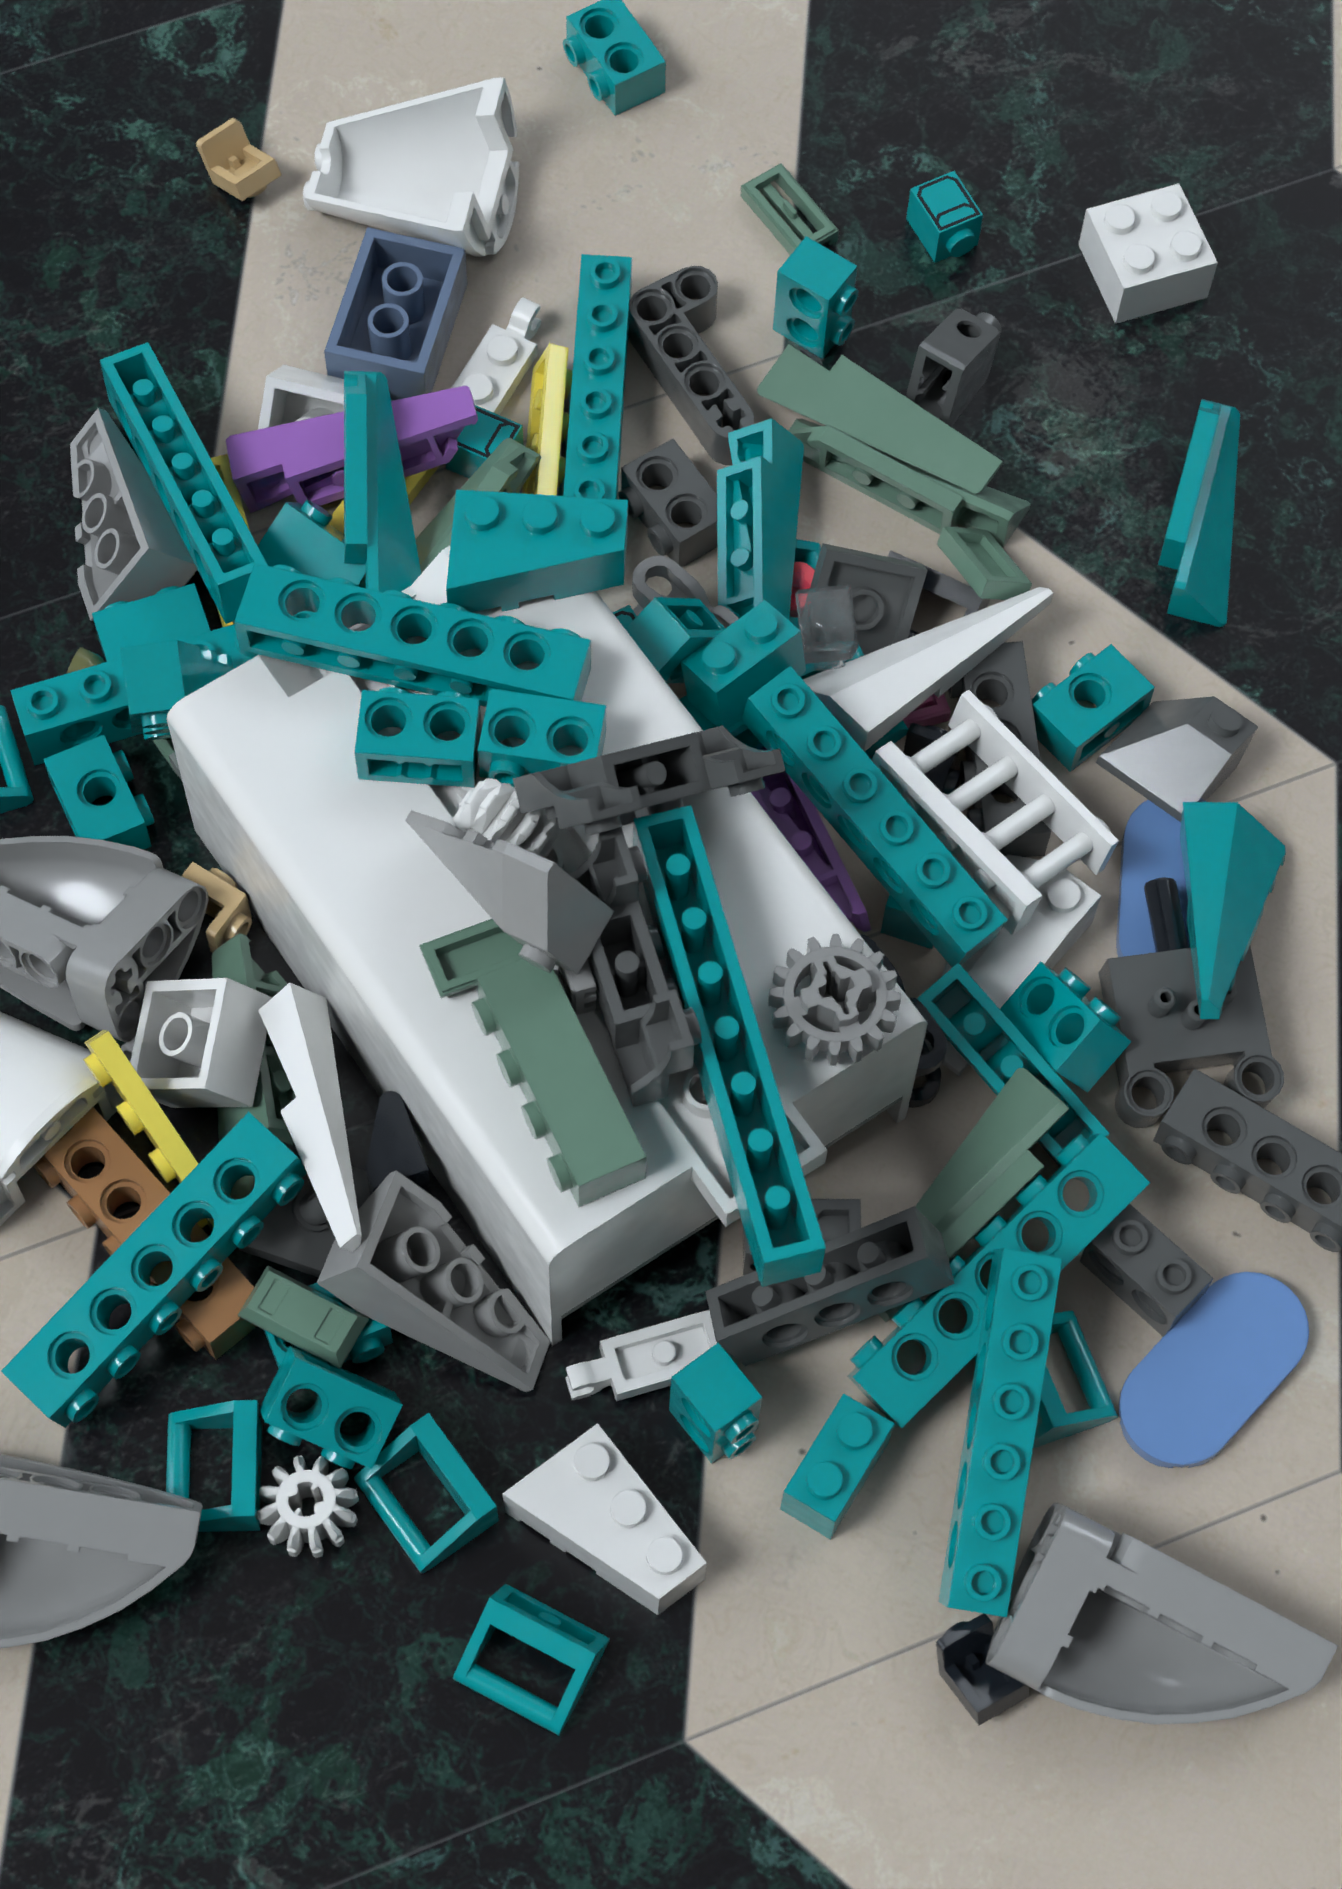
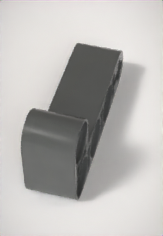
(698, 372)

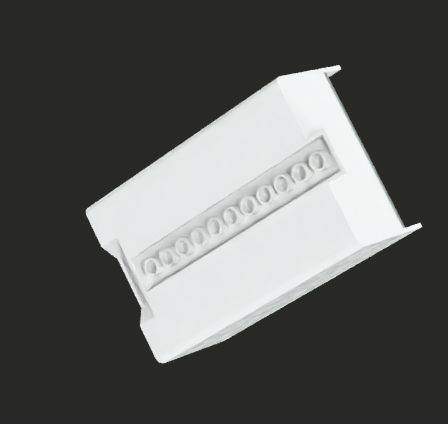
(358, 891)

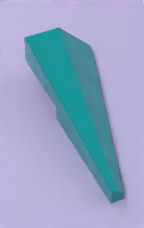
(1228, 875)

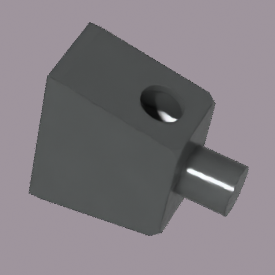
(960, 346)

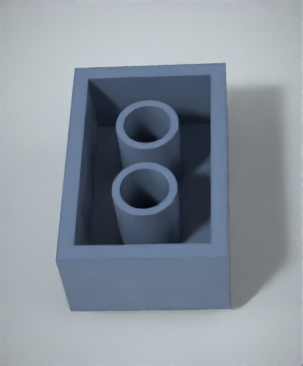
(398, 311)

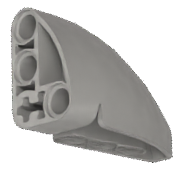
(91, 928)
(82, 1546)
(1143, 1634)

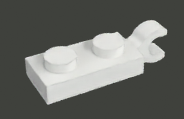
(502, 359)
(643, 1358)

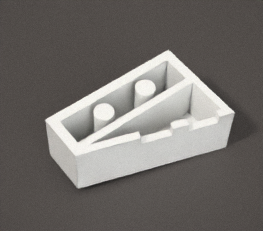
(609, 1519)

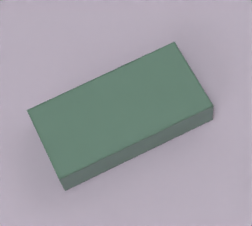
(983, 563)

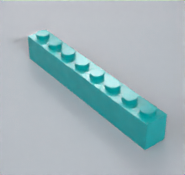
(732, 1053)

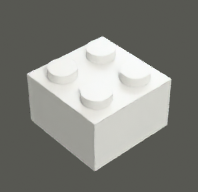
(1147, 253)
(200, 1042)

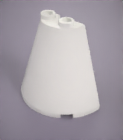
(425, 168)
(41, 1098)

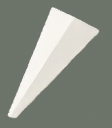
(890, 683)
(315, 1118)

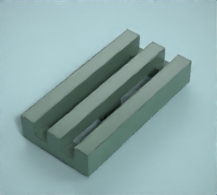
(771, 219)

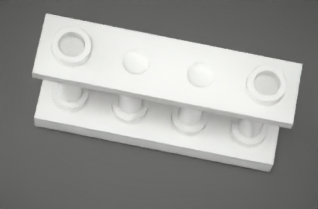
(1016, 766)

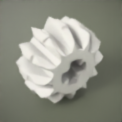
(496, 814)
(329, 1507)

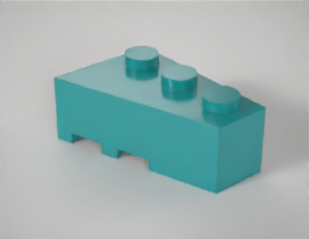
(533, 547)
(161, 676)

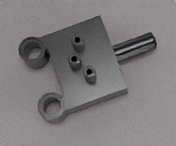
(1162, 1017)

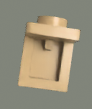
(235, 162)
(225, 904)

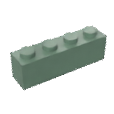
(561, 1080)

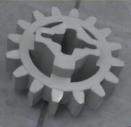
(822, 1021)

